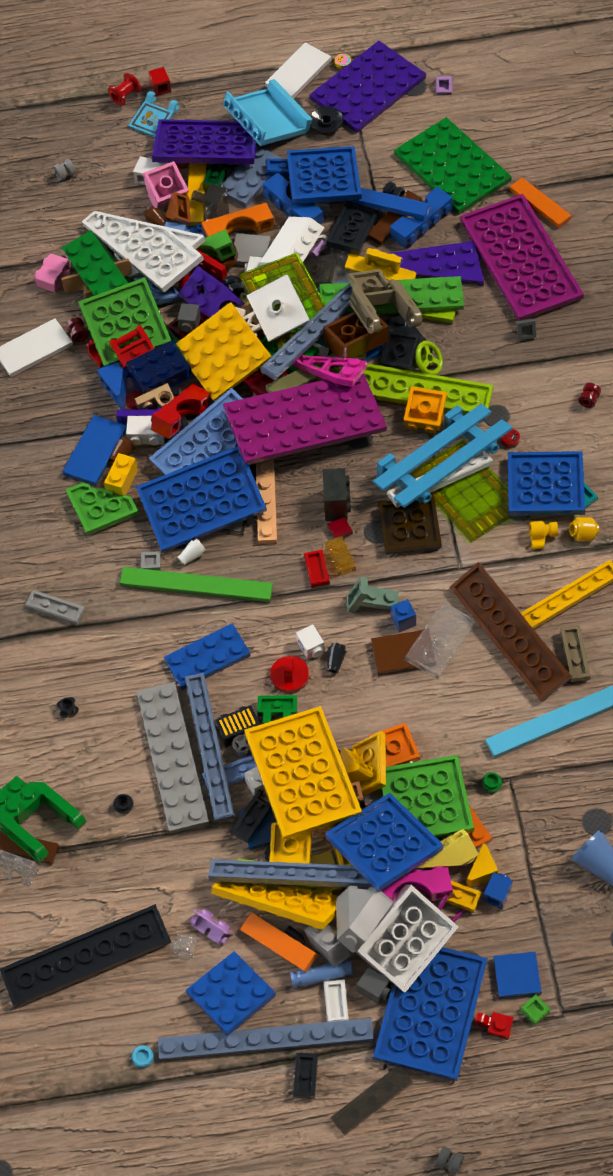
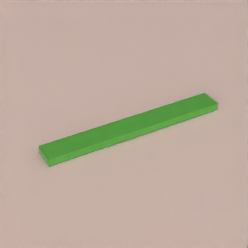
(196, 584)

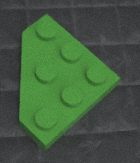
(100, 507)

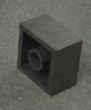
(336, 494)

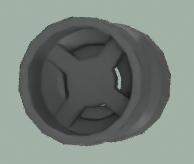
(454, 1163)

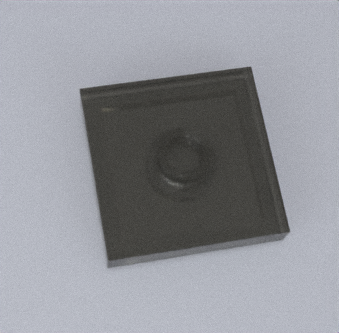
(321, 268)

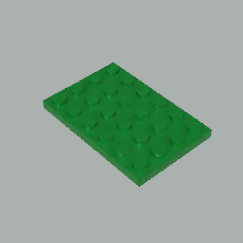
(454, 163)

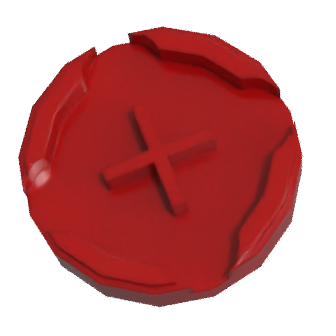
(289, 674)

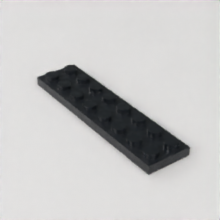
(84, 956)

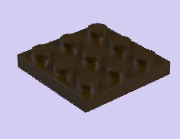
(409, 527)

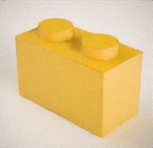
(121, 474)

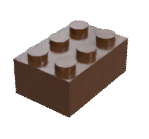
(350, 338)

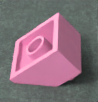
(162, 183)

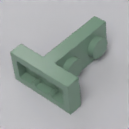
(368, 596)

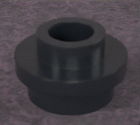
(123, 798)

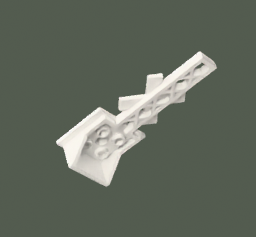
(275, 323)

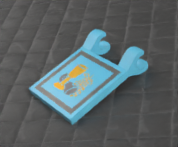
(148, 114)

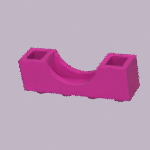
(432, 882)

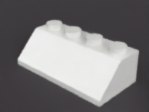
(295, 236)

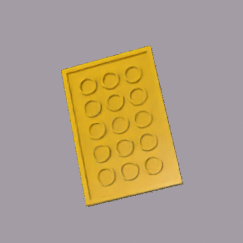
(302, 772)

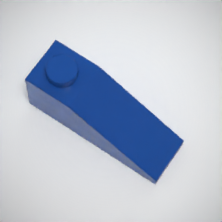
(115, 383)

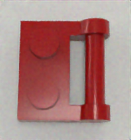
(134, 349)

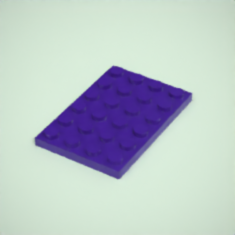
(368, 85)
(203, 142)

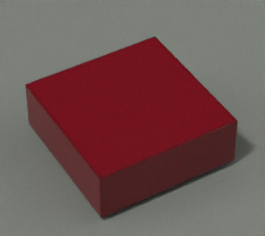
(340, 528)

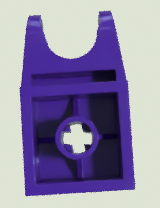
(215, 296)

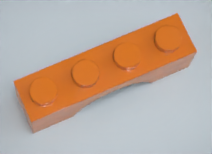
(256, 218)

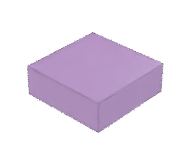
(316, 250)

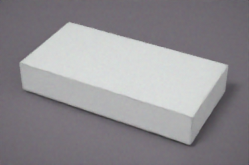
(336, 1000)

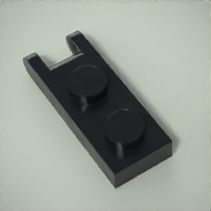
(251, 818)

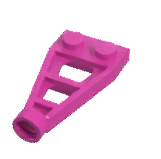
(348, 376)

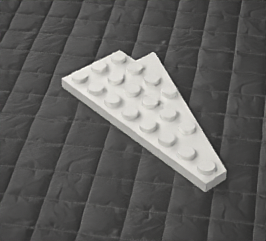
(152, 249)

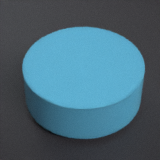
(142, 1057)

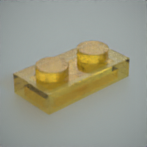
(340, 556)

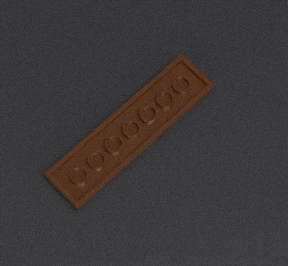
(510, 632)

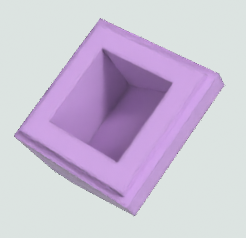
(443, 85)

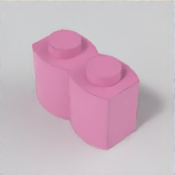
(52, 272)

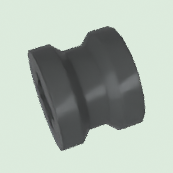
(238, 743)

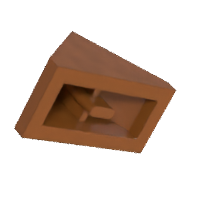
(179, 208)

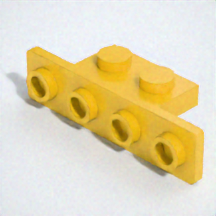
(374, 260)

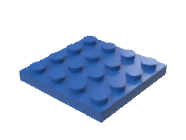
(323, 175)
(546, 483)
(384, 842)

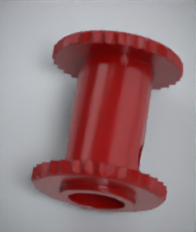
(119, 93)

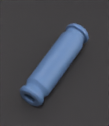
(321, 974)

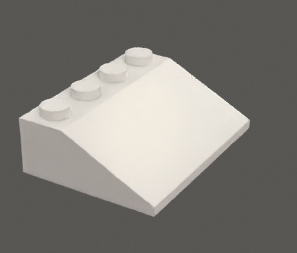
(407, 938)

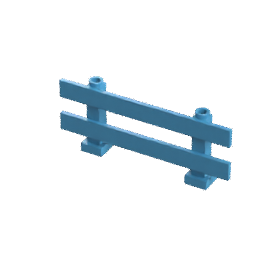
(455, 426)

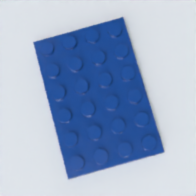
(201, 499)
(433, 1018)

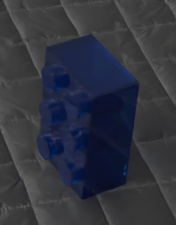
(158, 368)

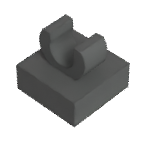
(526, 329)

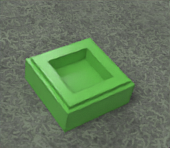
(535, 1009)

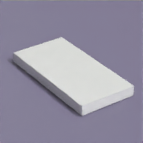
(300, 69)
(34, 347)

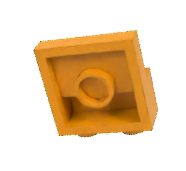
(425, 409)

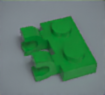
(276, 706)

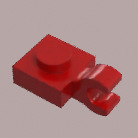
(498, 1024)

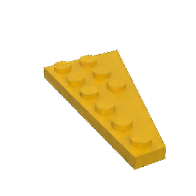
(285, 901)

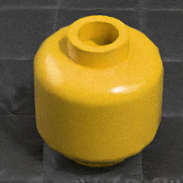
(583, 529)

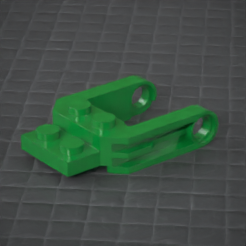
(20, 801)

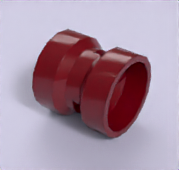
(77, 330)
(588, 396)

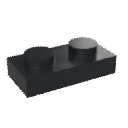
(305, 1075)

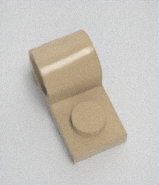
(155, 396)

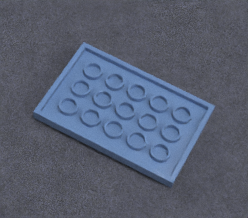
(200, 439)

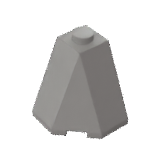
(359, 914)

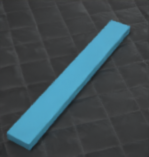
(551, 722)

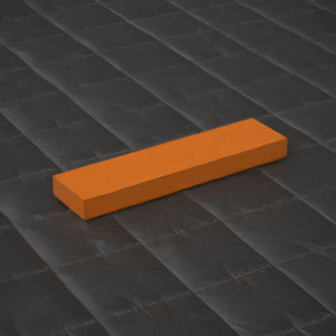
(541, 202)
(278, 942)

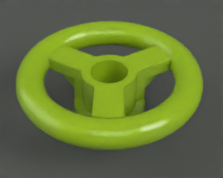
(426, 358)

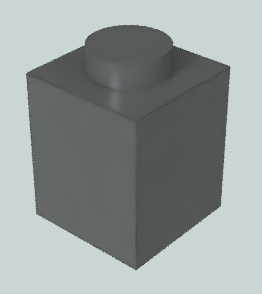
(188, 317)
(374, 986)

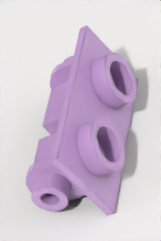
(218, 929)

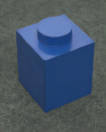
(403, 615)
(498, 890)

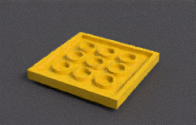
(223, 351)

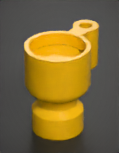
(539, 530)

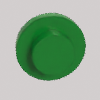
(491, 782)

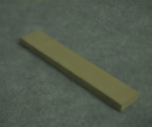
(301, 377)

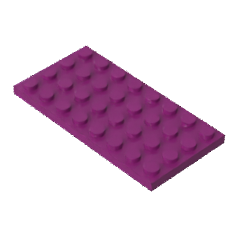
(521, 257)
(303, 419)

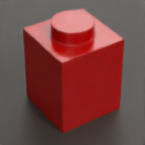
(159, 81)

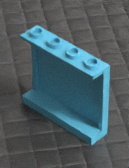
(269, 114)

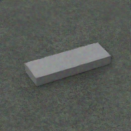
(55, 607)

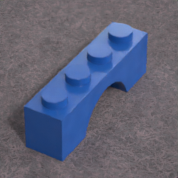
(277, 191)
(407, 230)

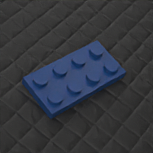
(207, 655)

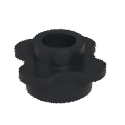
(63, 703)

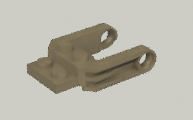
(374, 289)

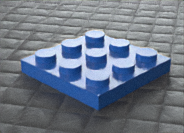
(230, 993)

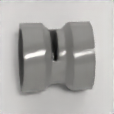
(64, 169)

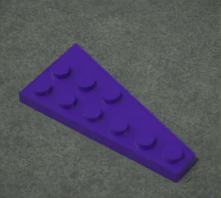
(444, 261)

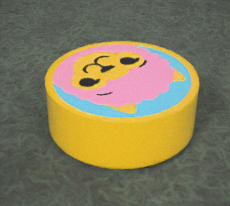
(342, 60)

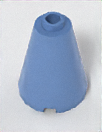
(596, 857)

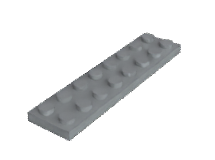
(172, 758)

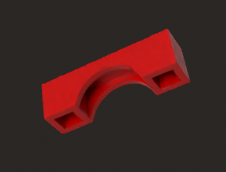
(168, 419)

